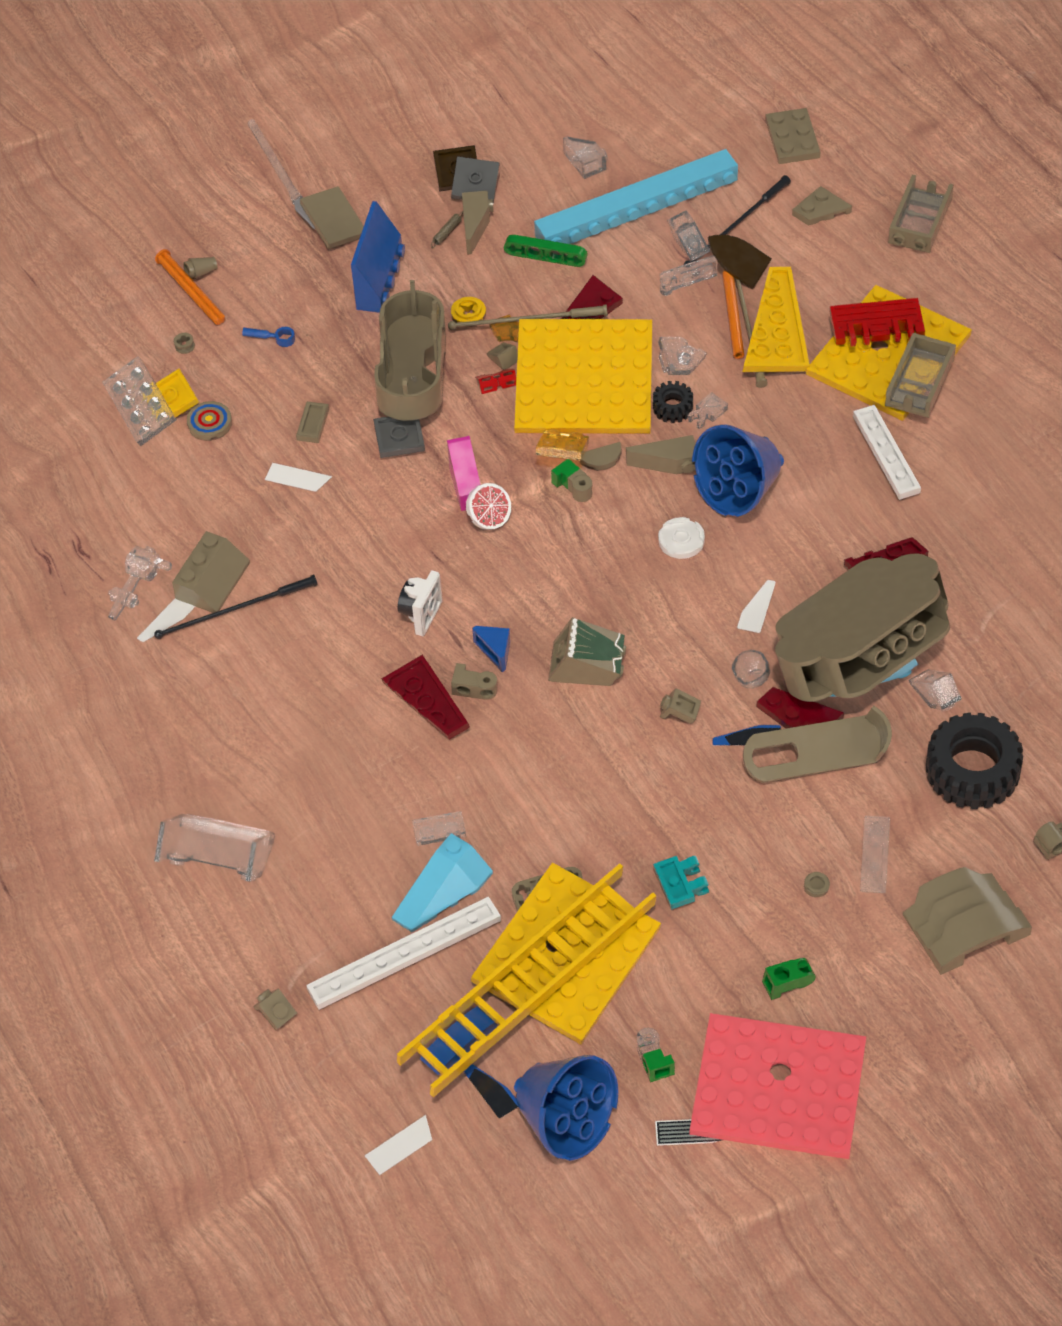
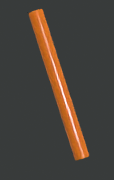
(733, 315)

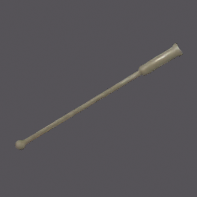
(574, 313)
(761, 381)

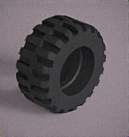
(980, 735)

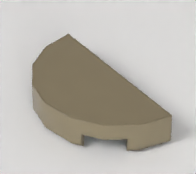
(602, 457)

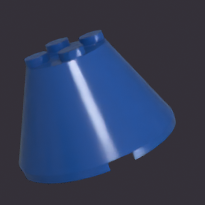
(734, 468)
(568, 1103)

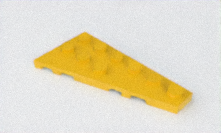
(778, 332)

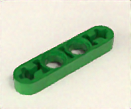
(515, 245)

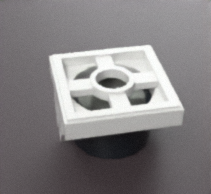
(421, 601)

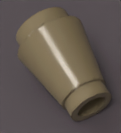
(199, 266)

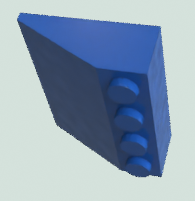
(376, 260)

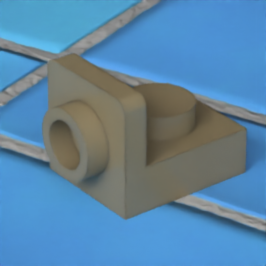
(680, 705)

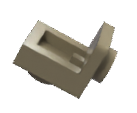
(275, 1007)

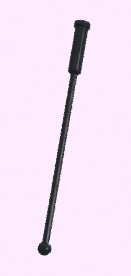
(784, 181)
(282, 591)

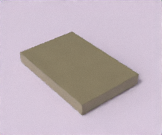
(332, 217)

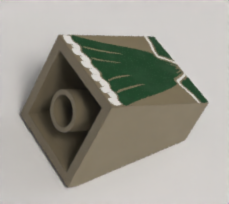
(587, 655)

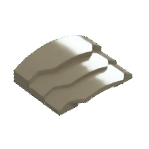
(962, 915)

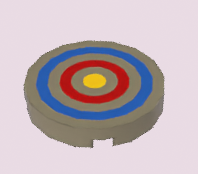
(209, 420)

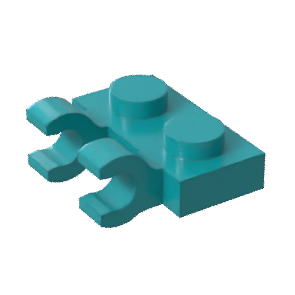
(674, 881)

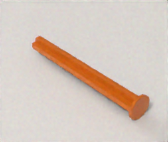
(212, 311)

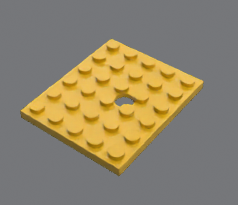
(868, 372)
(585, 996)

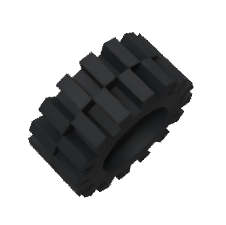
(668, 392)

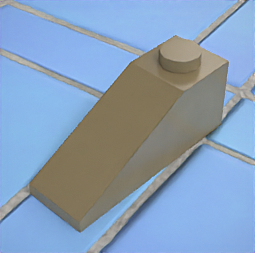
(476, 216)
(665, 456)

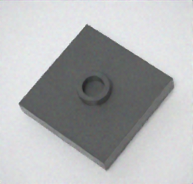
(475, 176)
(398, 436)

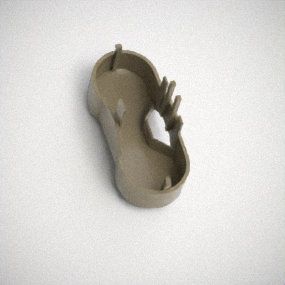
(409, 342)

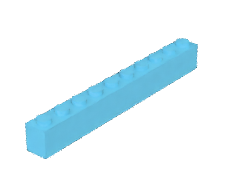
(638, 199)

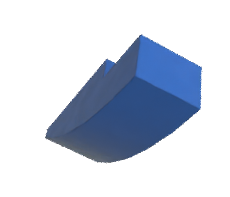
(461, 1036)

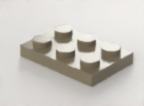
(792, 136)

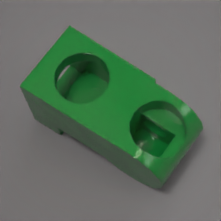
(787, 977)

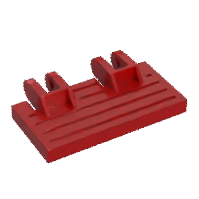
(876, 320)

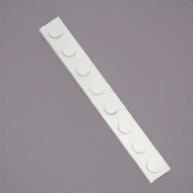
(403, 953)

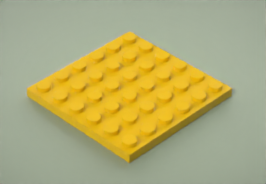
(584, 376)

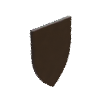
(739, 258)

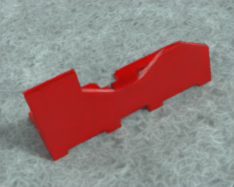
(494, 382)

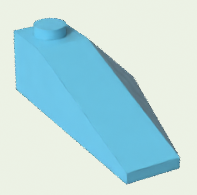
(446, 879)

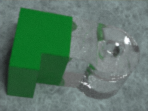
(654, 1062)

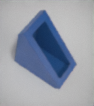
(493, 643)

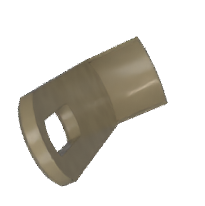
(822, 746)

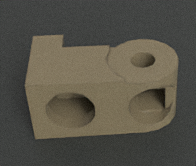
(473, 684)

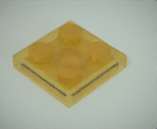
(562, 445)

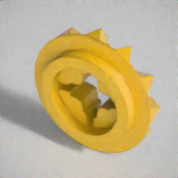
(466, 304)

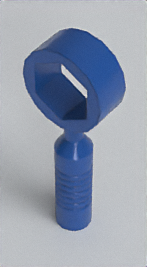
(264, 334)

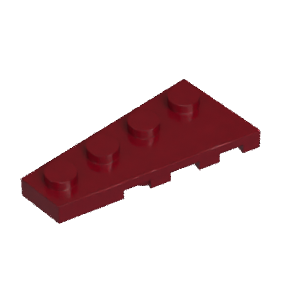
(425, 693)

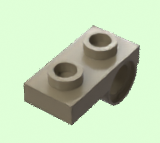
(1049, 839)

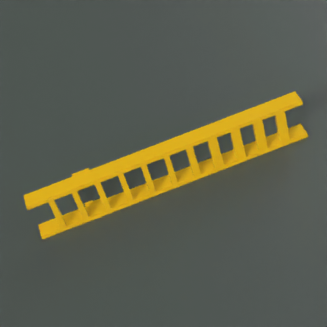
(548, 934)

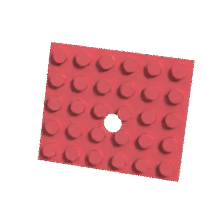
(804, 1112)

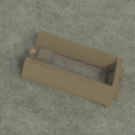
(919, 216)
(920, 375)

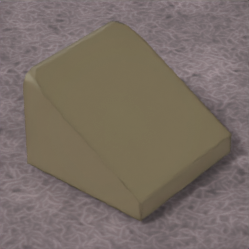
(504, 355)

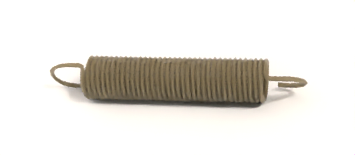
(447, 229)

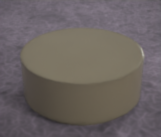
(816, 884)

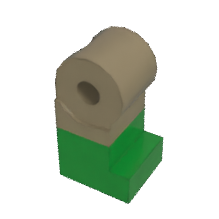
(573, 479)

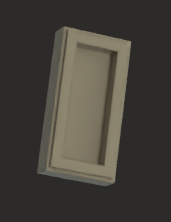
(312, 422)

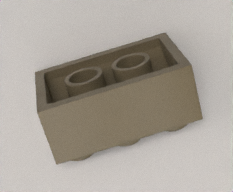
(210, 573)

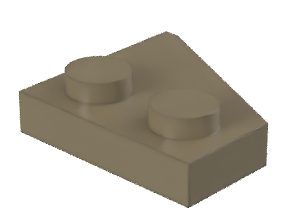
(820, 206)

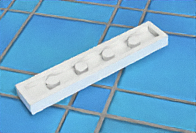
(886, 452)

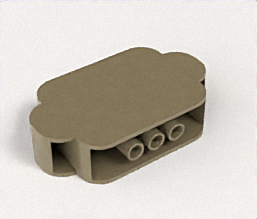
(862, 627)

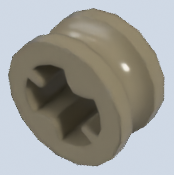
(184, 337)

